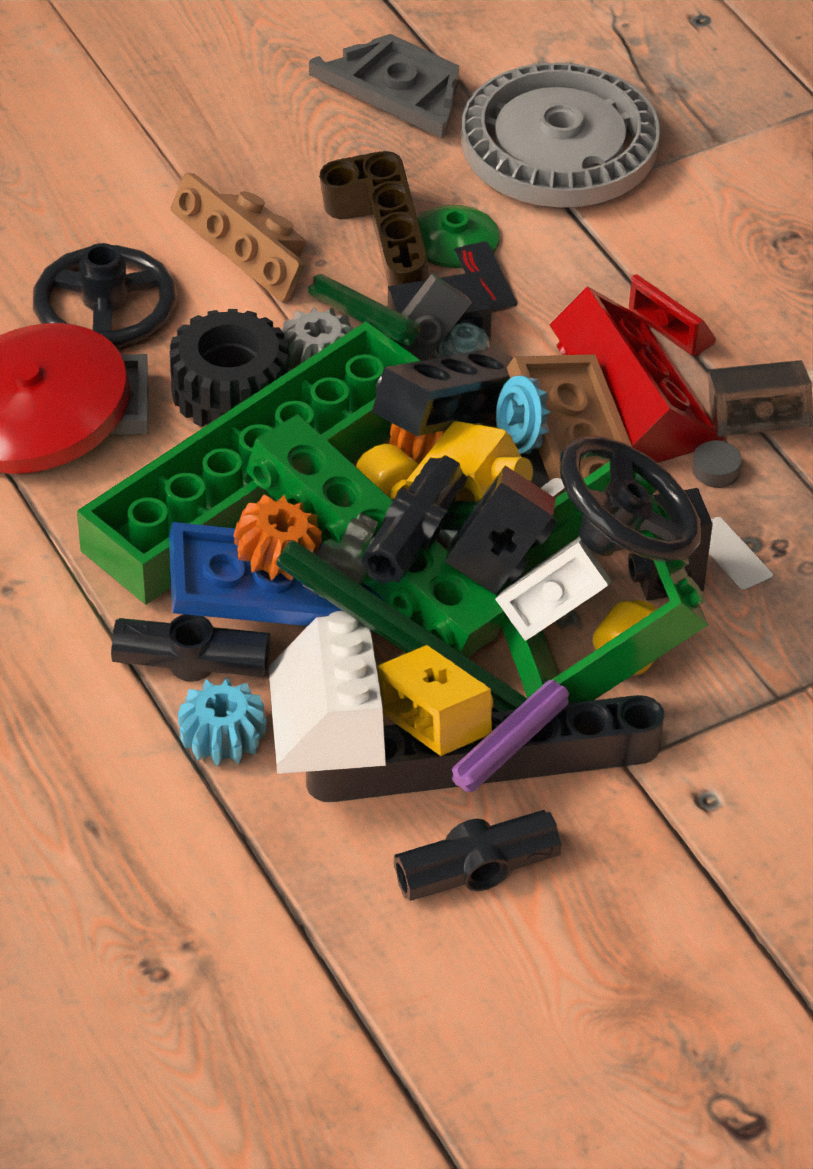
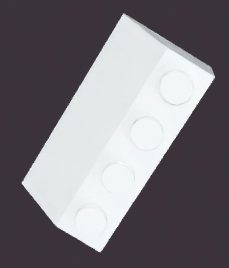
(327, 699)

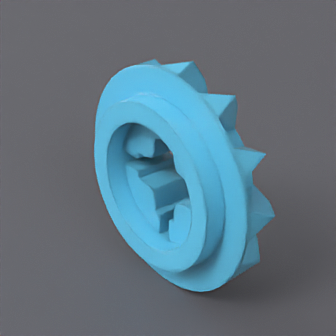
(523, 412)

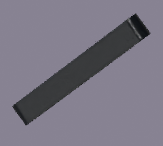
(575, 740)

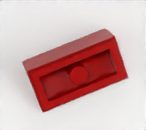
(669, 317)

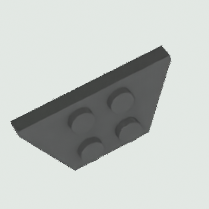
(395, 79)

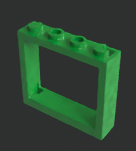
(630, 649)

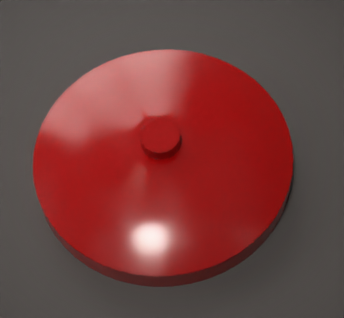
(57, 395)

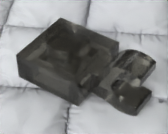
(347, 554)

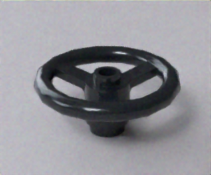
(107, 287)
(624, 506)

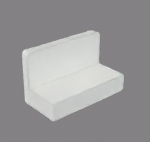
(553, 588)

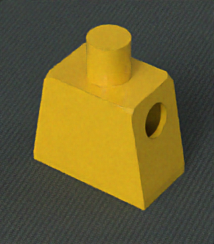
(481, 456)

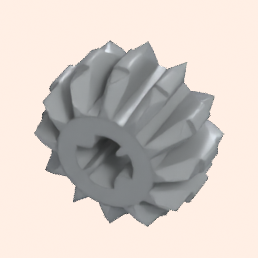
(312, 333)

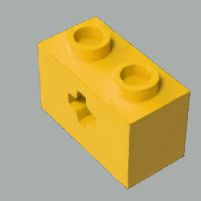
(435, 700)

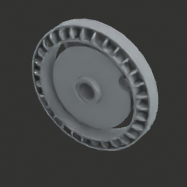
(556, 126)

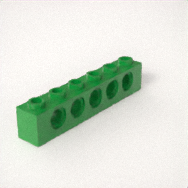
(433, 594)

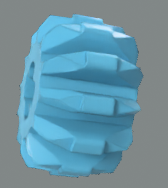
(222, 721)

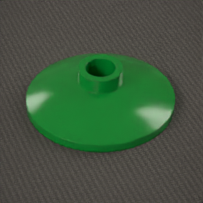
(453, 227)

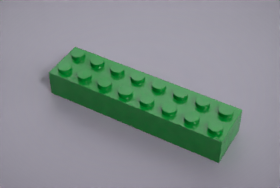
(206, 475)

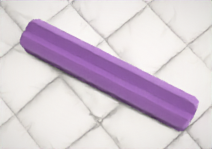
(510, 736)

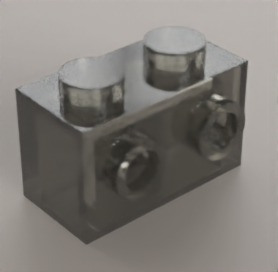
(760, 398)

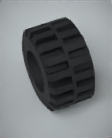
(224, 362)

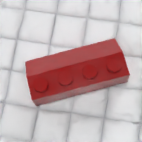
(647, 388)

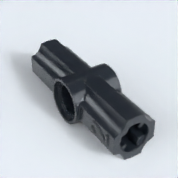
(414, 520)
(190, 647)
(477, 855)

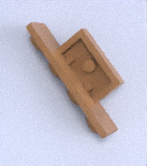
(244, 232)

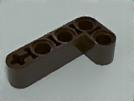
(379, 187)

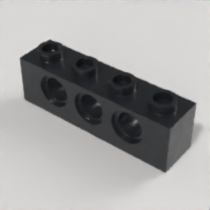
(441, 390)

